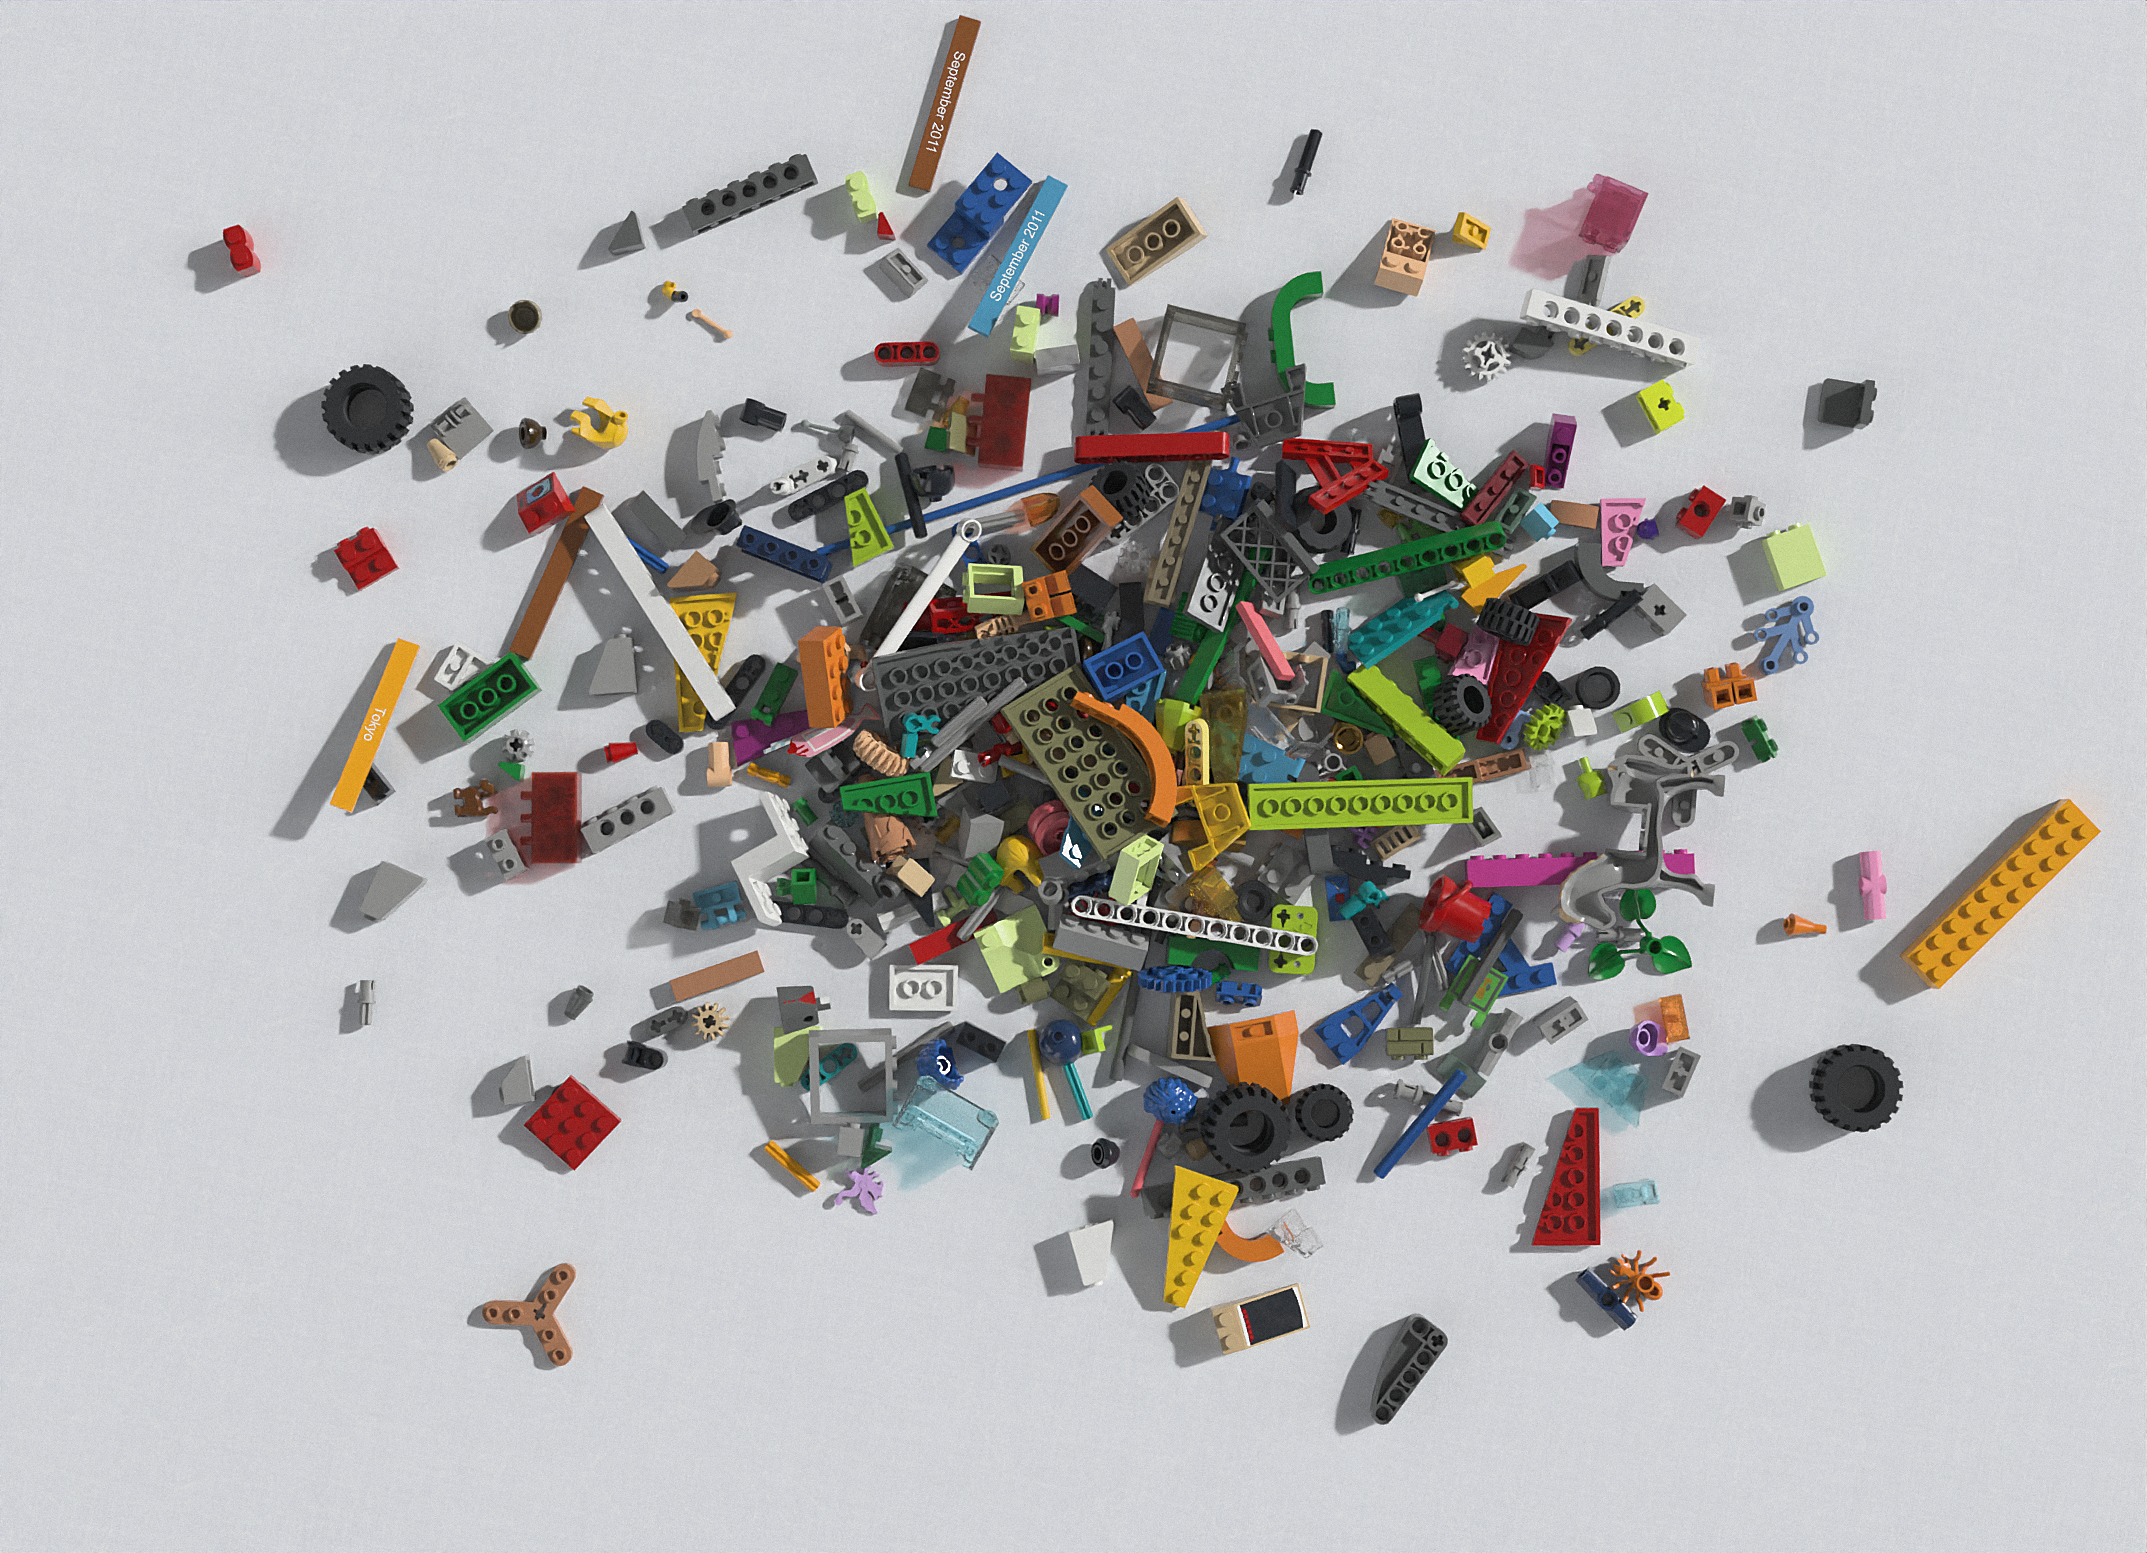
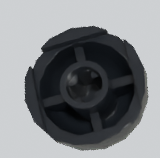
(932, 481)

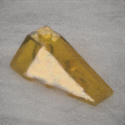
(1226, 718)

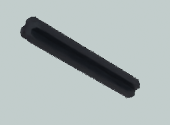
(911, 497)

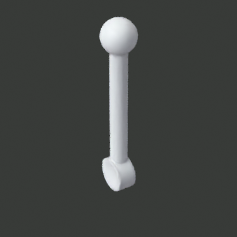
(1419, 597)

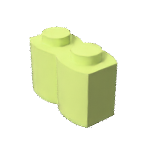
(862, 200)

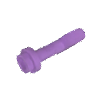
(1361, 833)

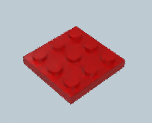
(572, 1122)

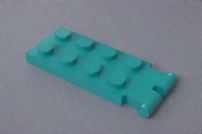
(1397, 626)

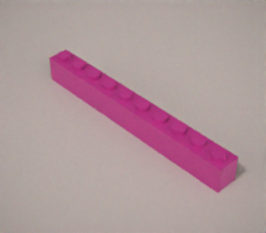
(1548, 870)

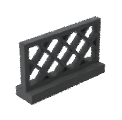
(1284, 538)

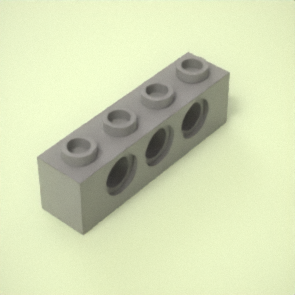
(661, 809)

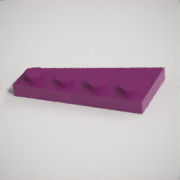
(754, 736)

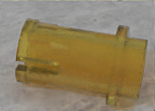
(948, 829)

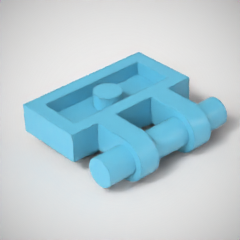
(718, 898)

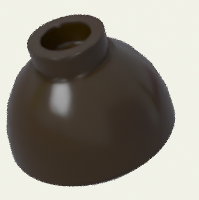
(531, 433)
(1087, 648)

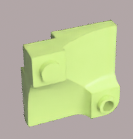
(1015, 948)

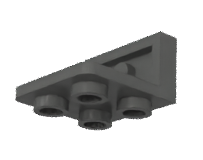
(1847, 403)

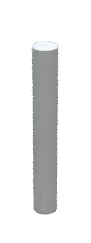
(875, 433)

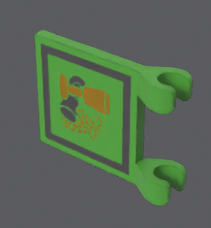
(1484, 996)

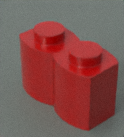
(242, 248)

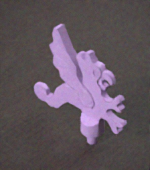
(862, 1183)

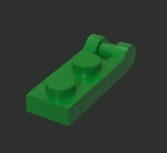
(774, 694)

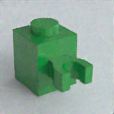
(801, 886)

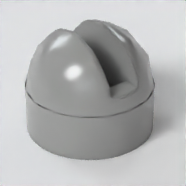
(1241, 446)

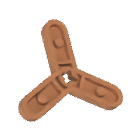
(547, 1328)

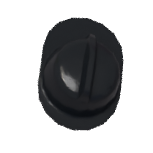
(718, 518)
(1684, 729)

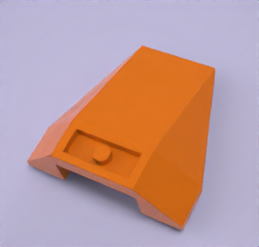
(1258, 1052)

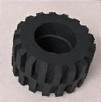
(1122, 487)
(1508, 621)
(1462, 704)
(1336, 1128)

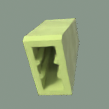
(790, 1055)

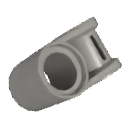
(868, 941)

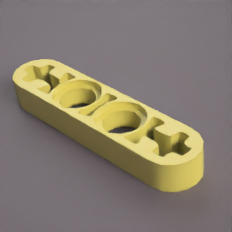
(1625, 305)
(1191, 760)

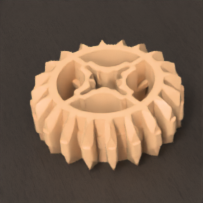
(875, 751)

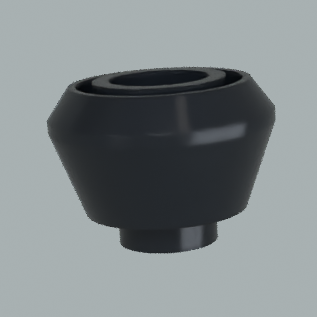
(1104, 1153)

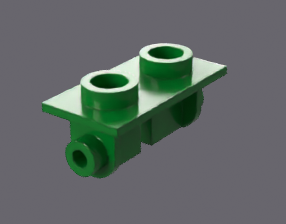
(1757, 730)

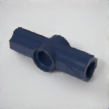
(1596, 1288)

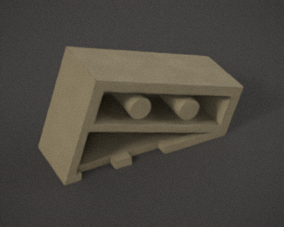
(1187, 1028)

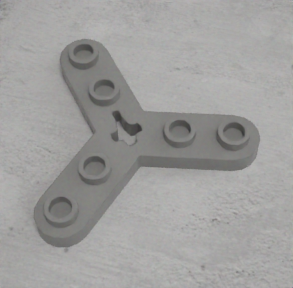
(1706, 761)

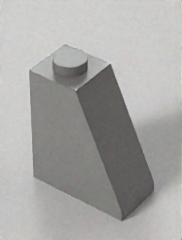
(616, 668)
(389, 890)

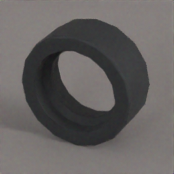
(1580, 688)

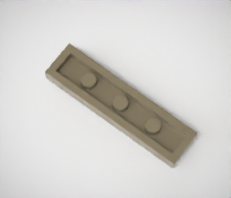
(1399, 934)

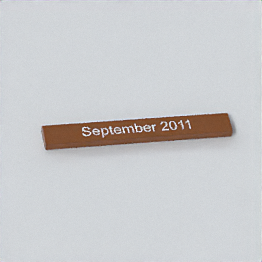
(944, 103)

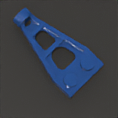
(1337, 1039)

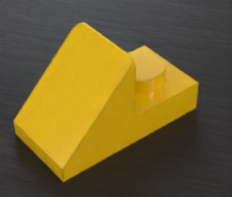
(1470, 231)

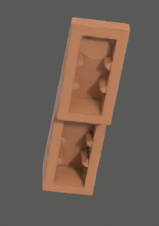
(1139, 360)
(1490, 766)
(716, 976)

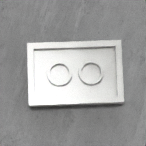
(923, 987)

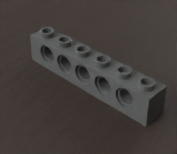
(744, 205)

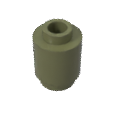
(1033, 991)

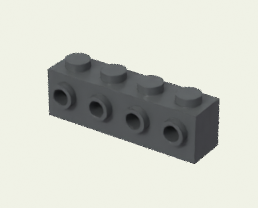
(1411, 762)

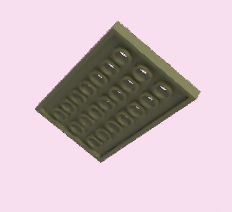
(1054, 769)

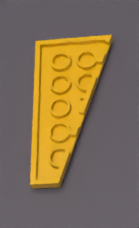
(708, 623)
(1195, 1222)

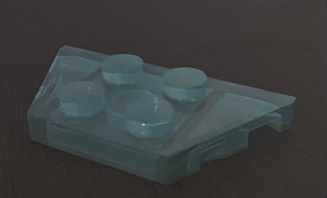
(1615, 1083)

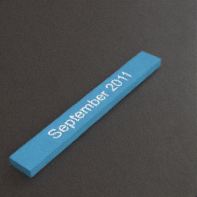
(1017, 256)

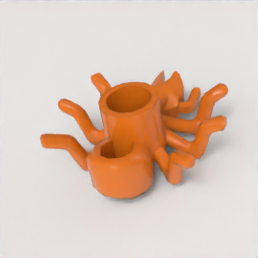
(1640, 1281)

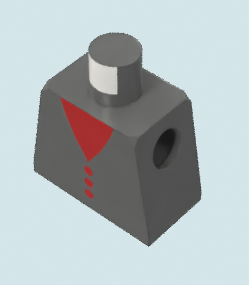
(800, 1007)

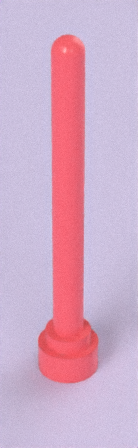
(1147, 1157)

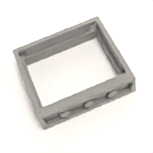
(852, 1036)

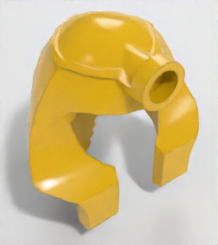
(613, 425)
(1019, 854)

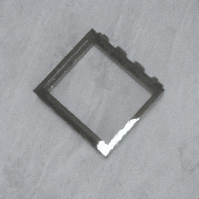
(1191, 394)

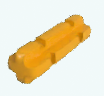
(768, 775)

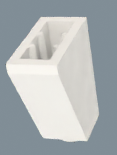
(1092, 1250)

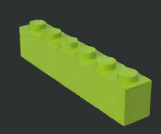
(1407, 719)

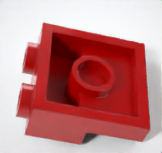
(366, 558)

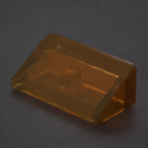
(1674, 1018)

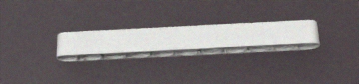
(660, 612)
(1205, 924)

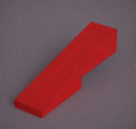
(944, 939)

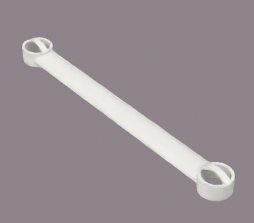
(922, 597)

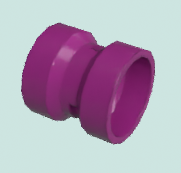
(1048, 304)

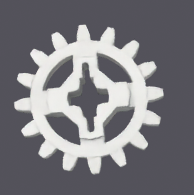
(1477, 355)

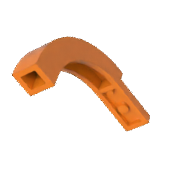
(1149, 744)

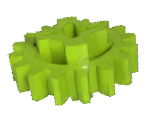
(1545, 727)

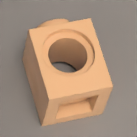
(1378, 748)

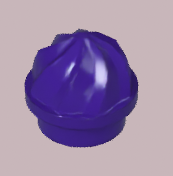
(1647, 529)

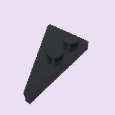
(922, 904)

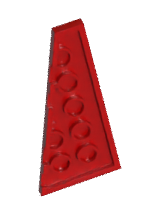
(1516, 672)
(1573, 1197)

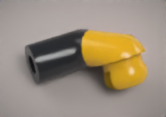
(676, 296)

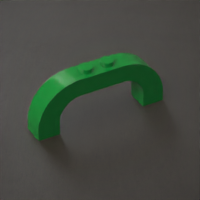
(1296, 290)

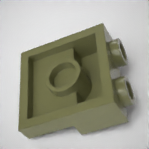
(1080, 988)

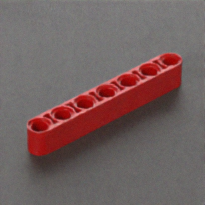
(1151, 447)

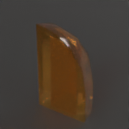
(1041, 507)

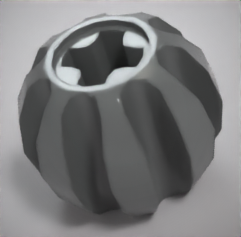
(930, 823)

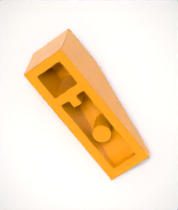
(1475, 598)

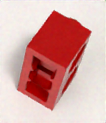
(1451, 1129)

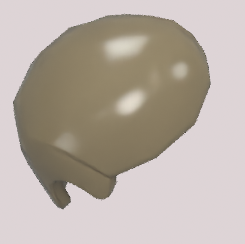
(525, 316)

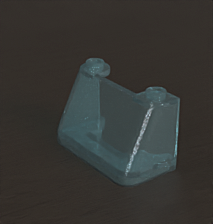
(948, 1118)

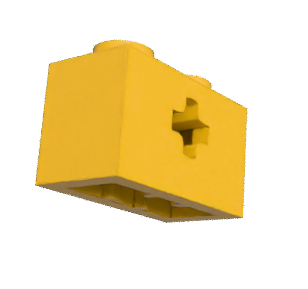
(1473, 570)

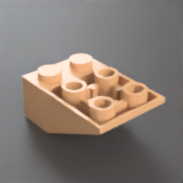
(1405, 257)

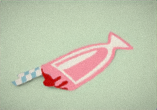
(819, 739)

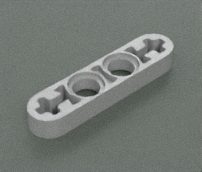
(1170, 1066)

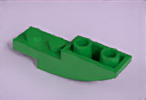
(1428, 679)

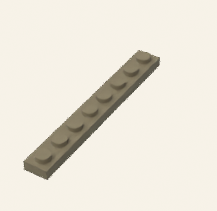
(1179, 533)

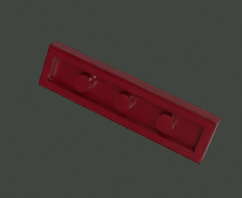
(1494, 489)

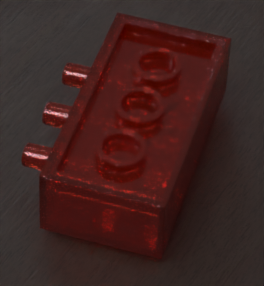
(1002, 422)
(554, 818)

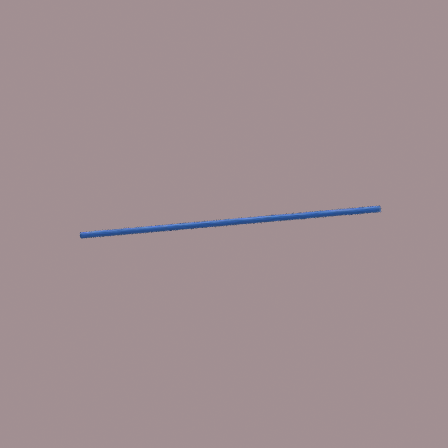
(1012, 490)

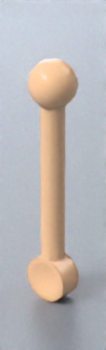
(697, 314)

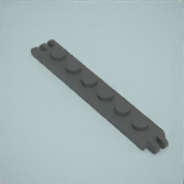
(1100, 359)
(1423, 511)

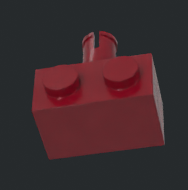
(1447, 643)

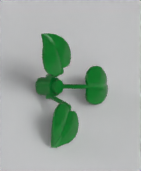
(1667, 953)

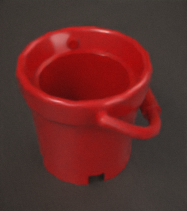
(1454, 910)

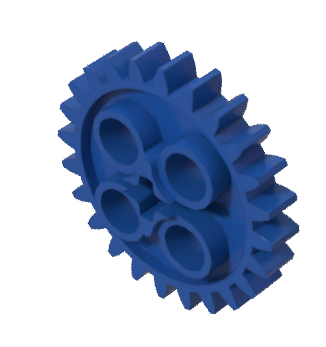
(1174, 978)

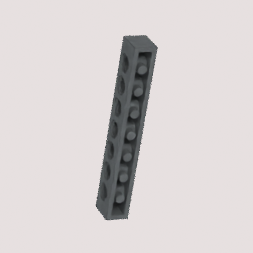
(1313, 1179)

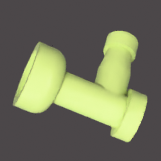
(957, 906)

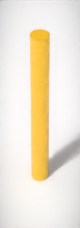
(1038, 1074)

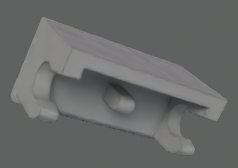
(1560, 1020)
(1681, 1071)

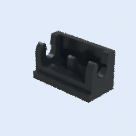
(377, 785)

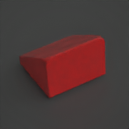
(884, 230)
(1536, 477)

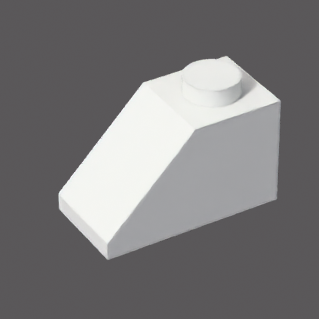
(1579, 722)

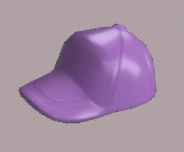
(1648, 1038)

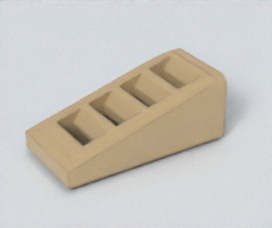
(1407, 841)

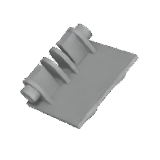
(462, 428)

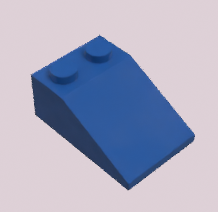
(1122, 668)

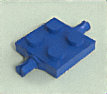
(1225, 492)

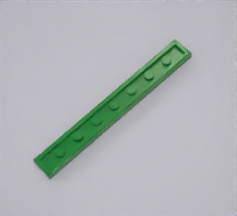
(1214, 643)

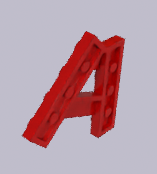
(1319, 458)

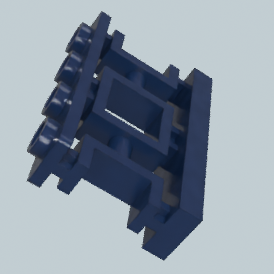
(784, 554)

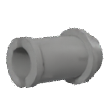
(848, 456)

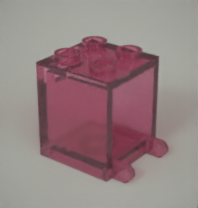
(1612, 213)

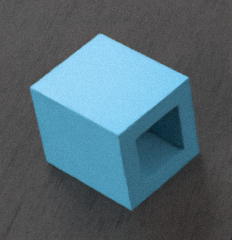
(1539, 523)

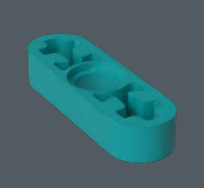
(846, 1061)

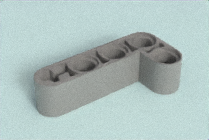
(1156, 496)

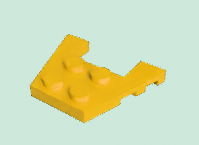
(1221, 815)

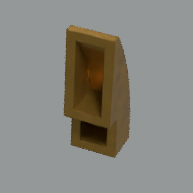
(1192, 835)

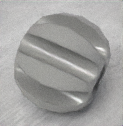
(515, 739)

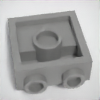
(1286, 873)

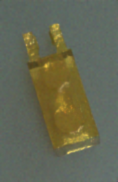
(1214, 894)

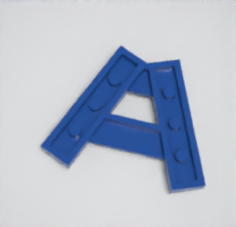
(1520, 974)

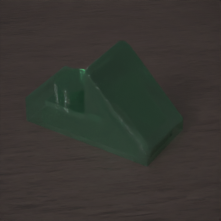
(872, 1151)

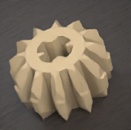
(713, 1028)

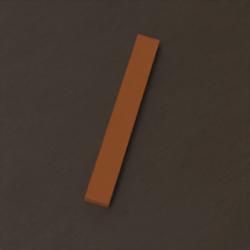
(555, 574)

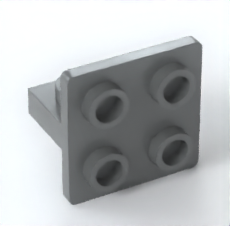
(833, 766)

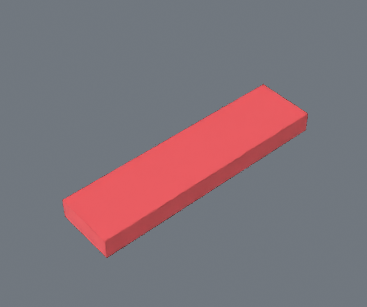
(1265, 641)

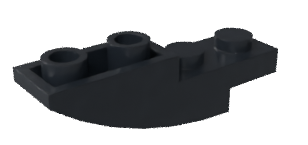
(1355, 864)

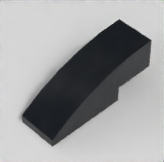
(1546, 586)

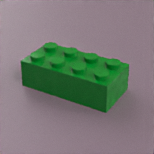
(489, 697)

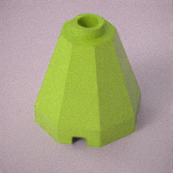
(1171, 722)

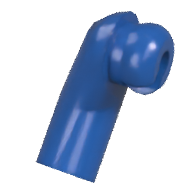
(1346, 667)

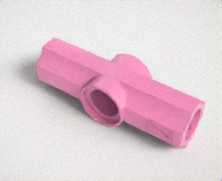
(1872, 885)

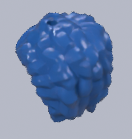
(938, 1062)
(1170, 1095)

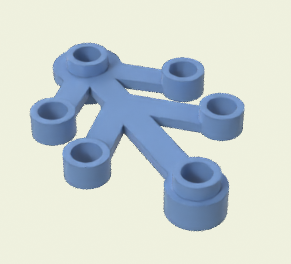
(1788, 632)

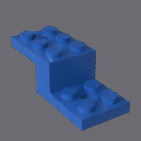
(979, 213)

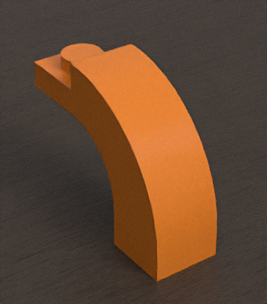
(1250, 1250)

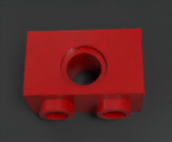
(1711, 505)

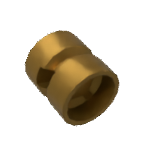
(1346, 737)

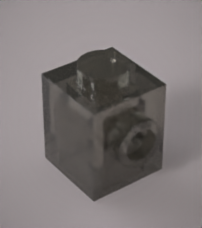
(682, 914)

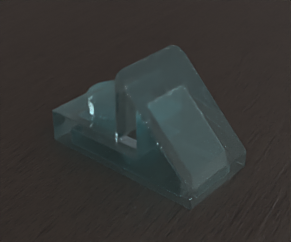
(1636, 1193)

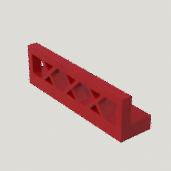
(954, 610)

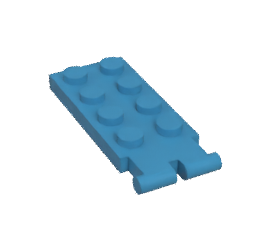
(1263, 762)

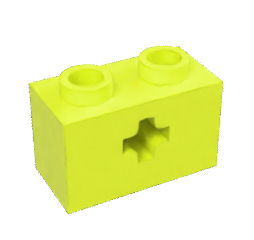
(1665, 417)

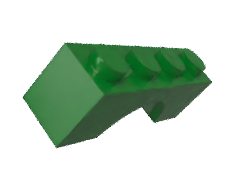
(1184, 950)

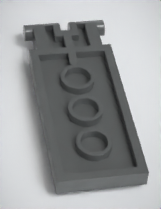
(1216, 578)

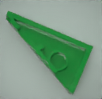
(1346, 704)

